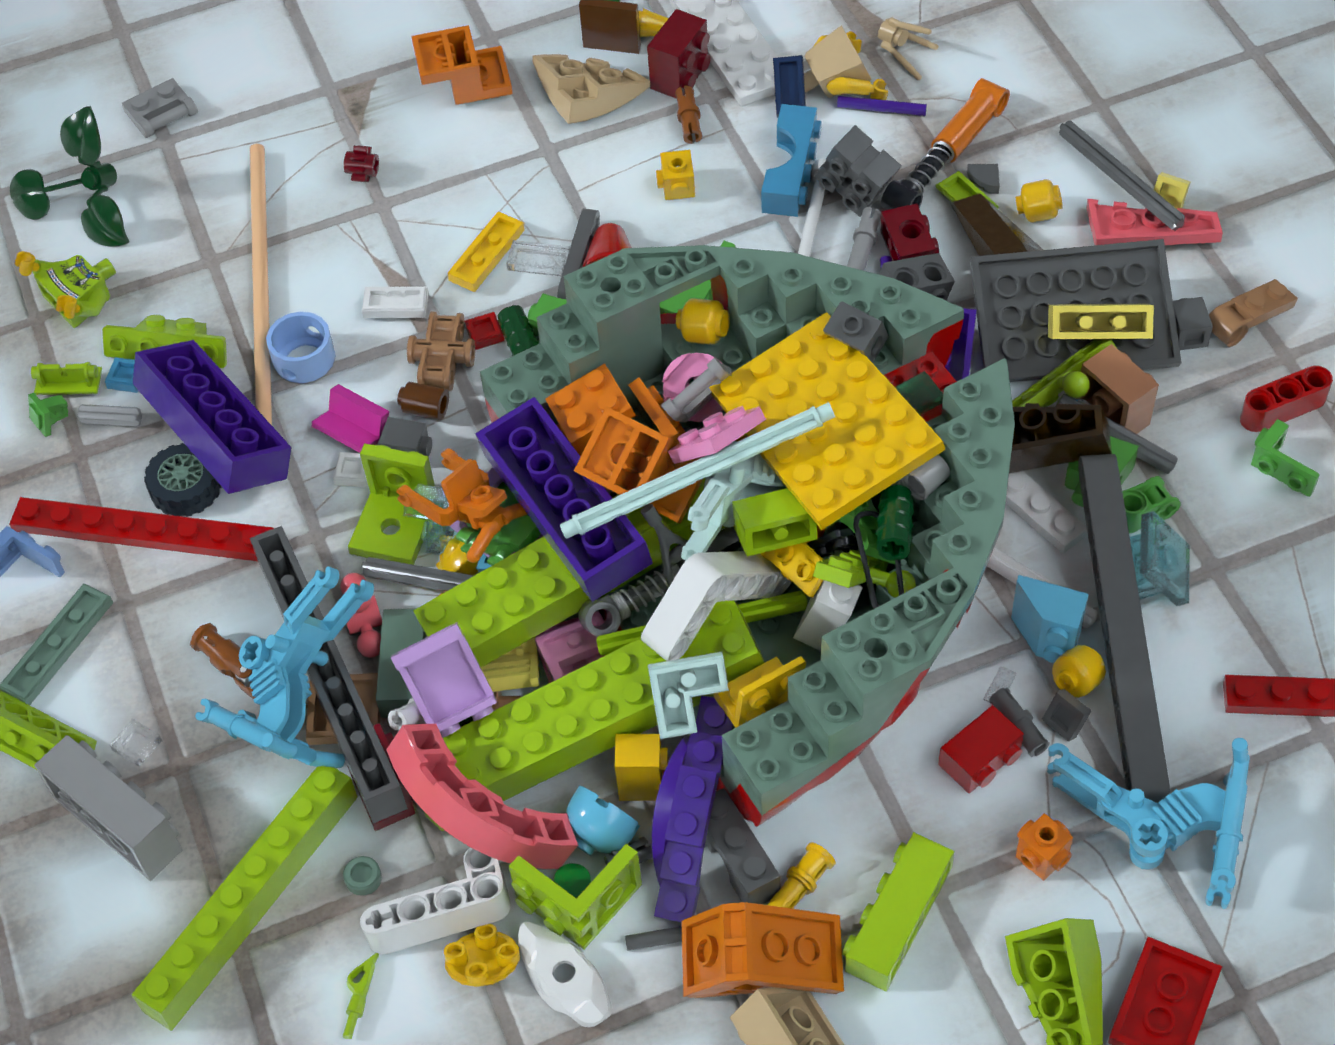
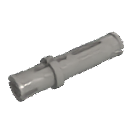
(864, 239)

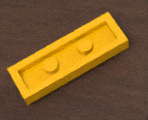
(486, 251)

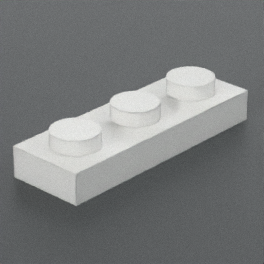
(1043, 512)

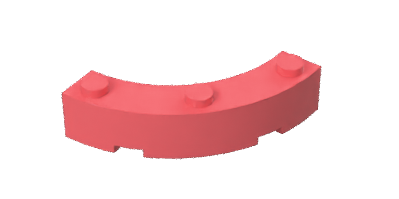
(470, 809)

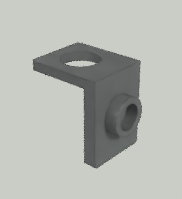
(857, 330)

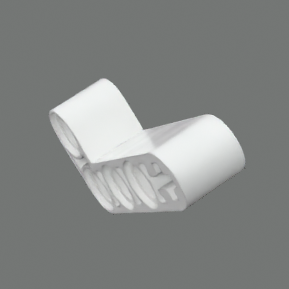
(440, 910)

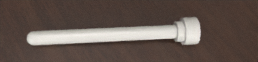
(813, 212)

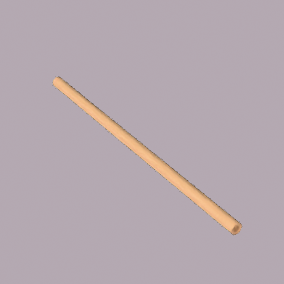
(260, 282)

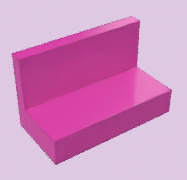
(352, 419)

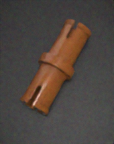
(688, 114)

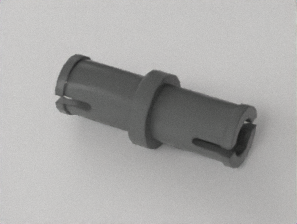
(1022, 719)

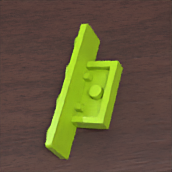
(158, 332)

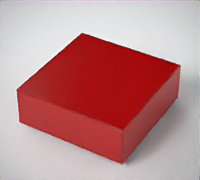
(484, 330)

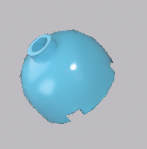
(599, 823)

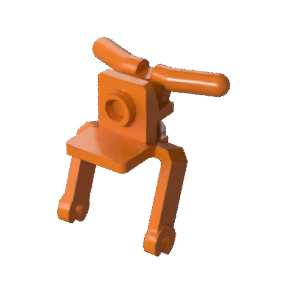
(469, 501)

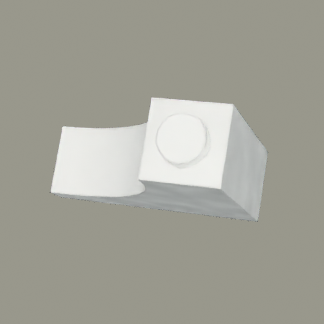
(826, 611)

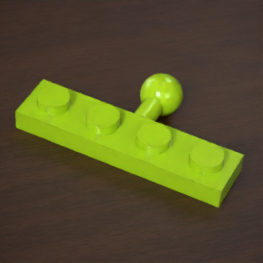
(1064, 377)
(848, 572)

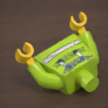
(70, 284)

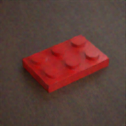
(1165, 997)

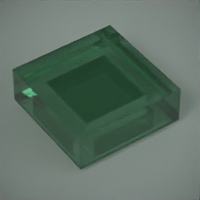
(921, 393)

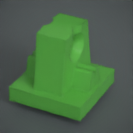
(46, 411)

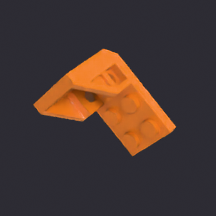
(758, 947)

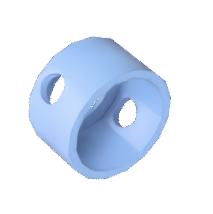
(292, 332)

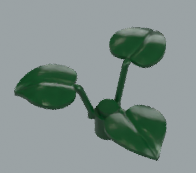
(82, 139)

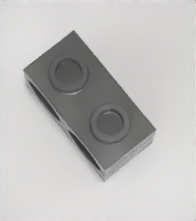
(922, 272)

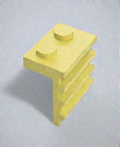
(514, 669)

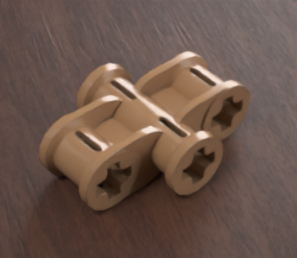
(441, 350)

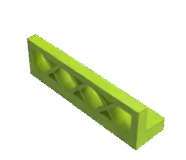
(24, 732)

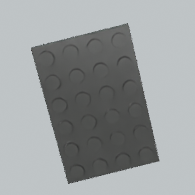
(1018, 287)

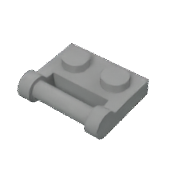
(159, 107)
(697, 393)

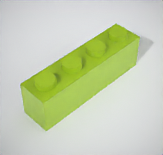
(898, 911)

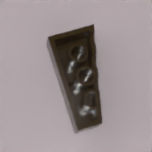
(1057, 435)

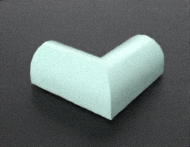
(675, 685)

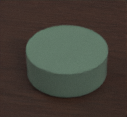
(362, 875)

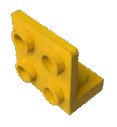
(758, 690)

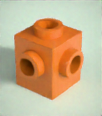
(1044, 846)

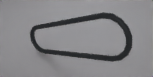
(864, 559)

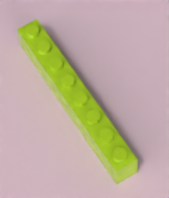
(245, 896)

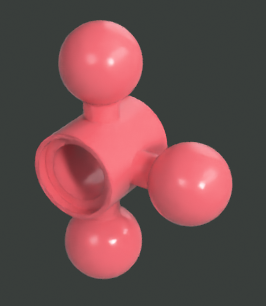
(364, 620)

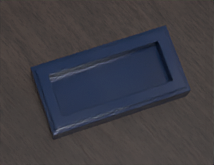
(789, 81)

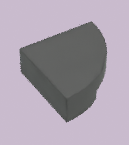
(985, 175)

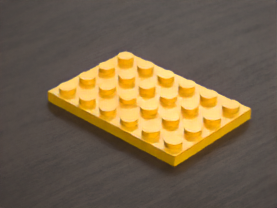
(852, 455)

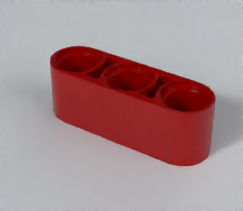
(1286, 398)

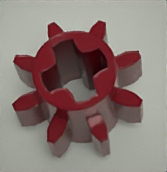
(361, 163)

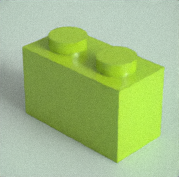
(772, 522)

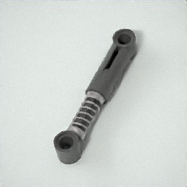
(622, 604)

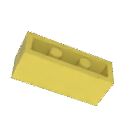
(1100, 321)

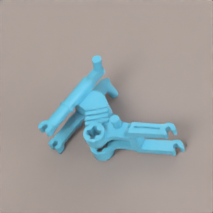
(280, 672)
(1171, 821)

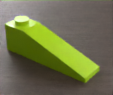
(1062, 978)

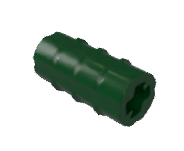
(516, 329)
(895, 523)

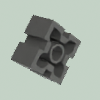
(857, 171)

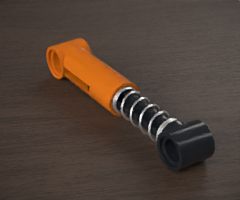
(984, 102)

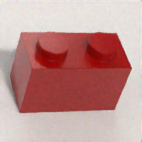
(981, 750)

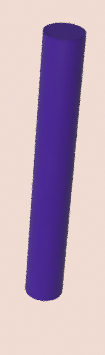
(881, 105)

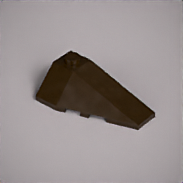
(990, 229)

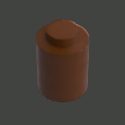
(423, 400)

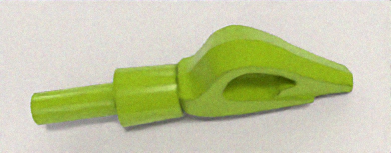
(358, 999)

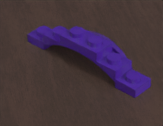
(685, 811)

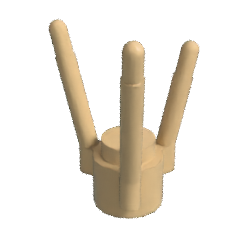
(896, 33)

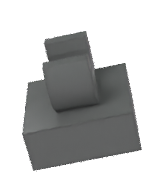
(1066, 715)

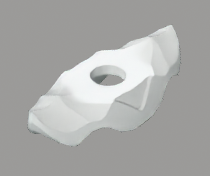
(583, 996)

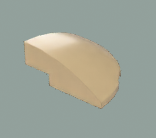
(588, 88)

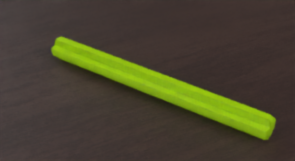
(751, 611)

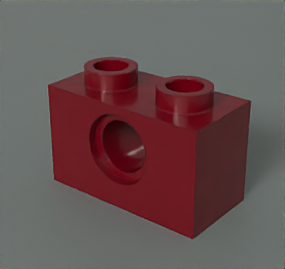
(907, 233)

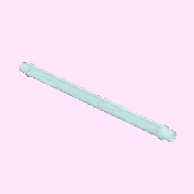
(697, 470)

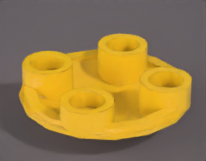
(481, 957)

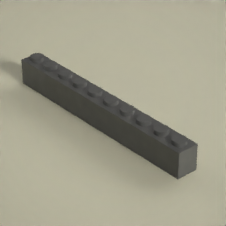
(334, 687)

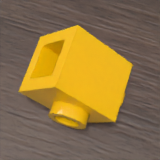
(676, 181)

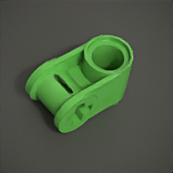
(1147, 498)

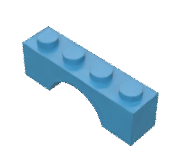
(784, 185)

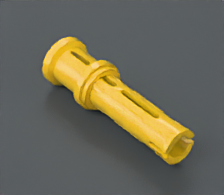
(803, 876)

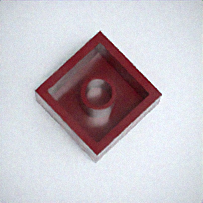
(678, 53)

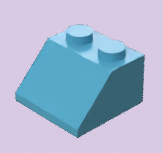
(1048, 616)

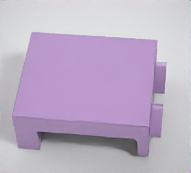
(445, 679)

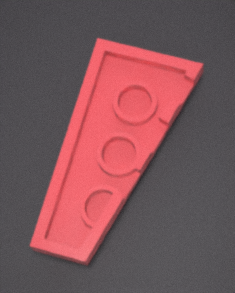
(1124, 225)

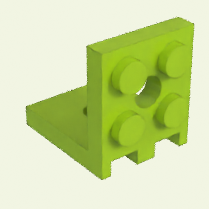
(385, 473)
(593, 909)

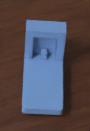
(17, 544)

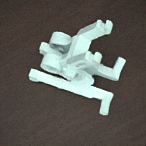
(715, 502)

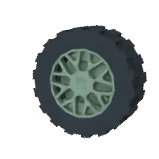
(166, 484)

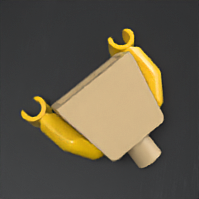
(839, 68)

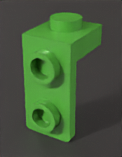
(1280, 466)

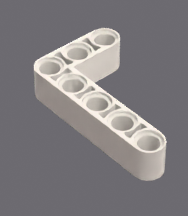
(696, 589)

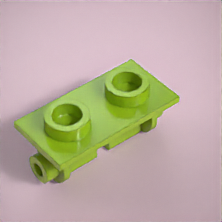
(66, 380)

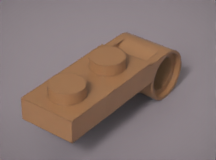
(1249, 309)

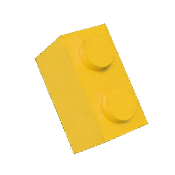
(639, 766)

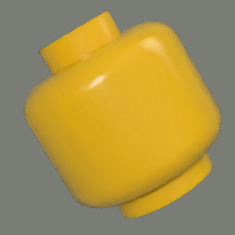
(1039, 200)
(703, 321)
(1079, 670)

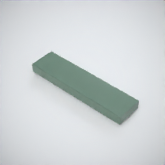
(56, 644)

